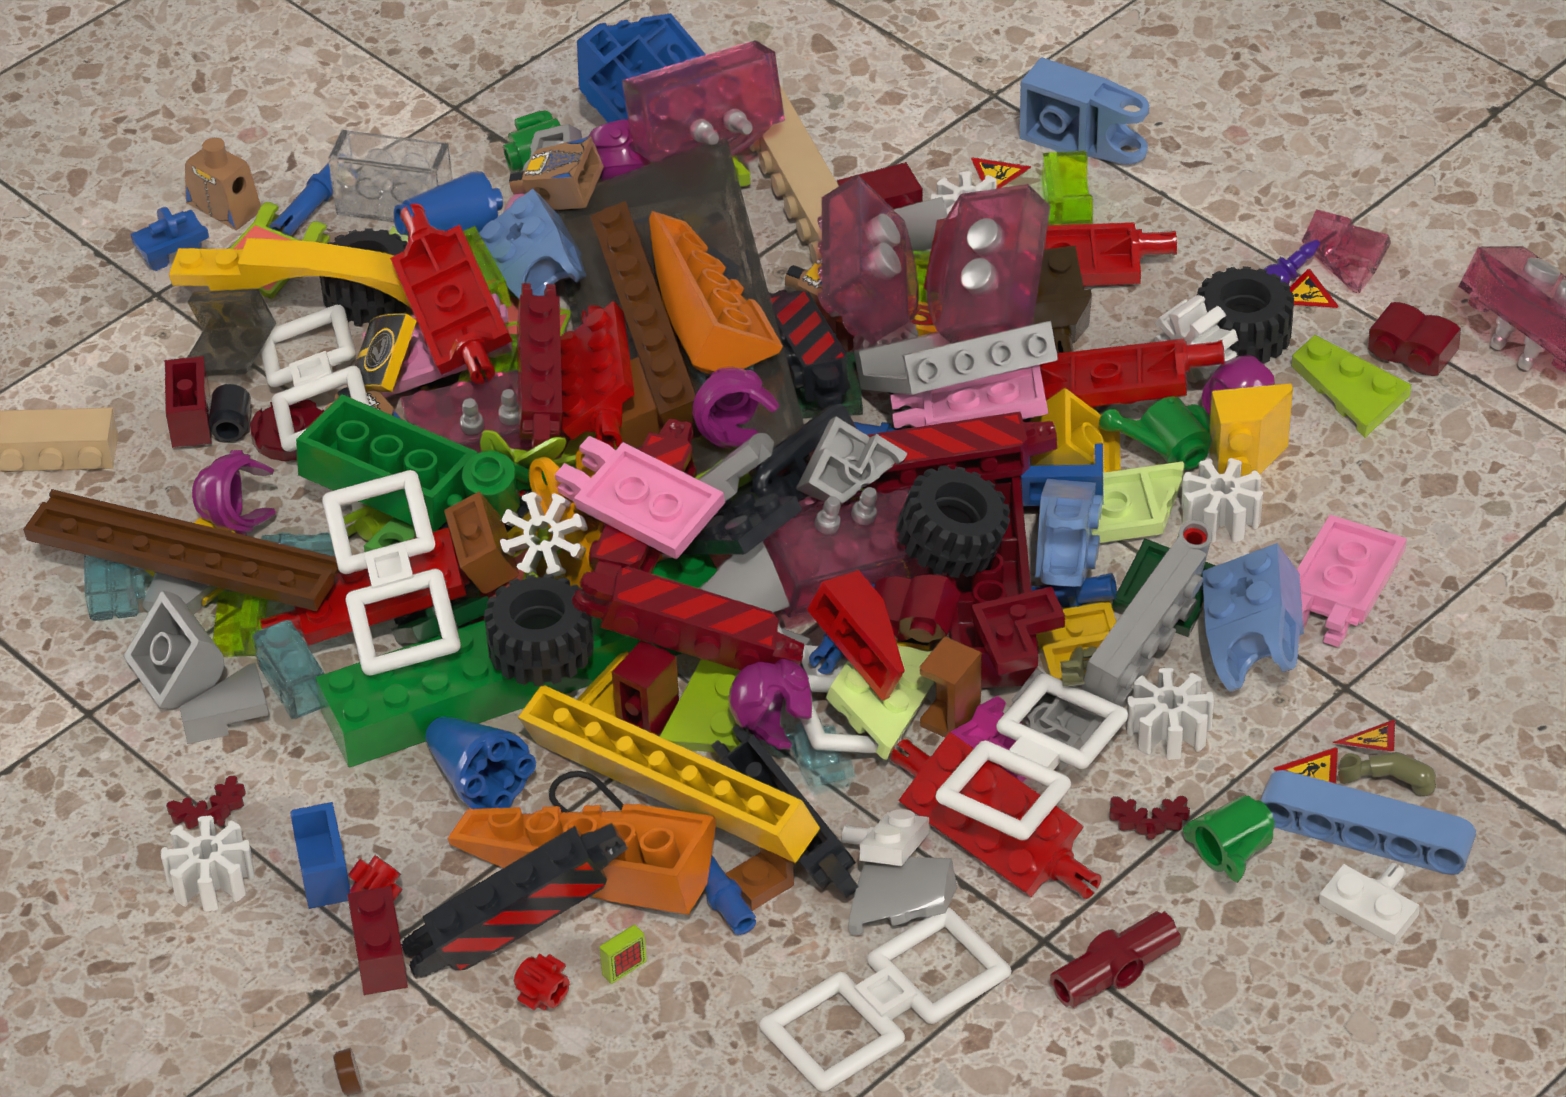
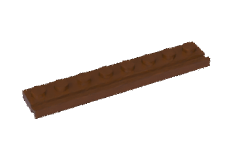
(183, 549)

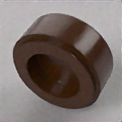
(347, 1072)

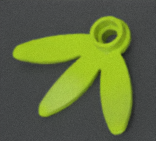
(551, 448)

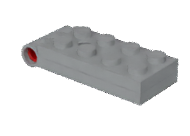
(1150, 617)

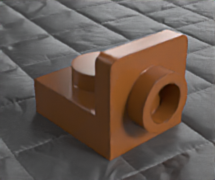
(763, 877)

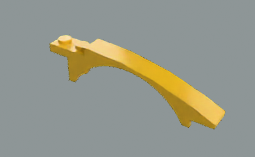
(274, 260)

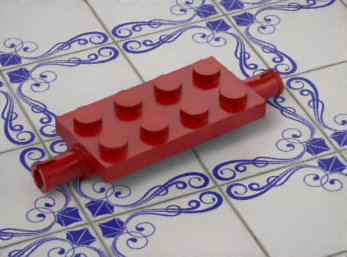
(1110, 250)
(449, 297)
(1129, 371)
(596, 374)
(333, 616)
(1022, 862)

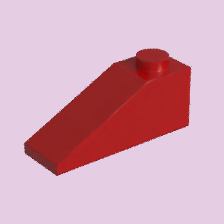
(861, 628)

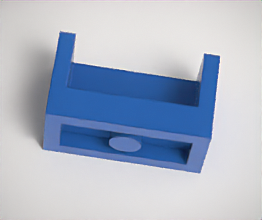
(1035, 477)
(320, 855)

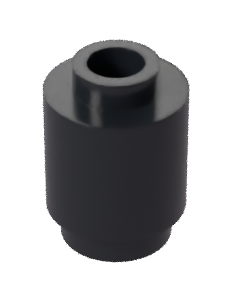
(229, 412)

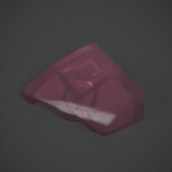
(1347, 249)

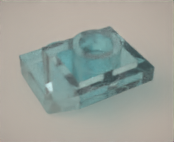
(818, 766)

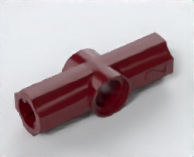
(1115, 959)

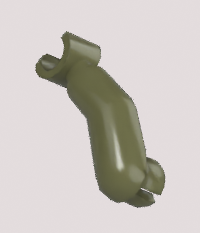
(1073, 670)
(1396, 764)

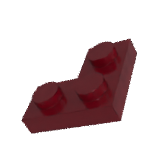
(1009, 622)

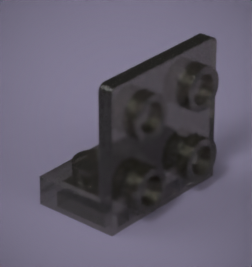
(233, 329)

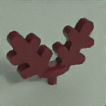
(227, 799)
(1168, 818)

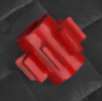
(374, 875)
(541, 982)

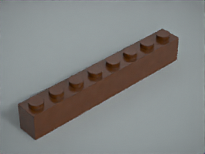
(646, 314)

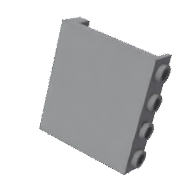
(934, 363)

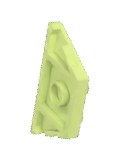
(1138, 501)
(886, 718)

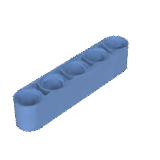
(1369, 822)

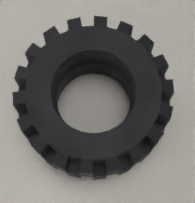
(359, 300)
(1255, 307)
(953, 521)
(537, 630)

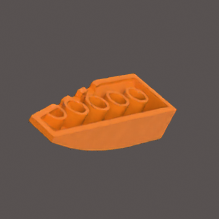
(702, 303)
(659, 870)

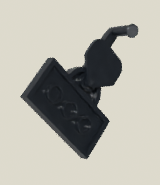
(768, 499)

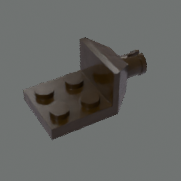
(1063, 297)

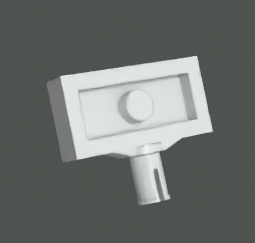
(891, 839)
(1371, 901)

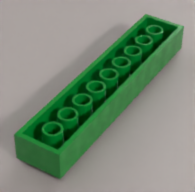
(396, 707)

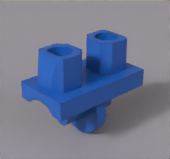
(168, 235)

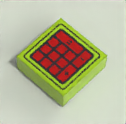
(623, 953)

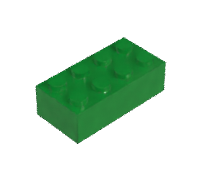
(362, 444)

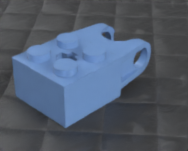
(1080, 112)
(532, 245)
(1065, 532)
(1252, 613)

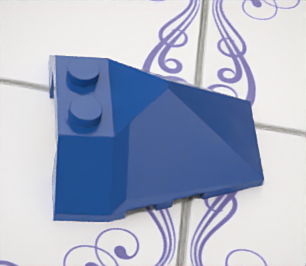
(625, 51)

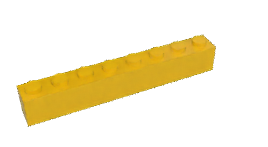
(669, 773)

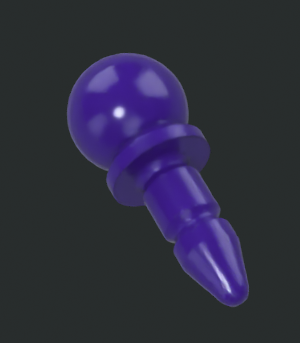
(1287, 268)

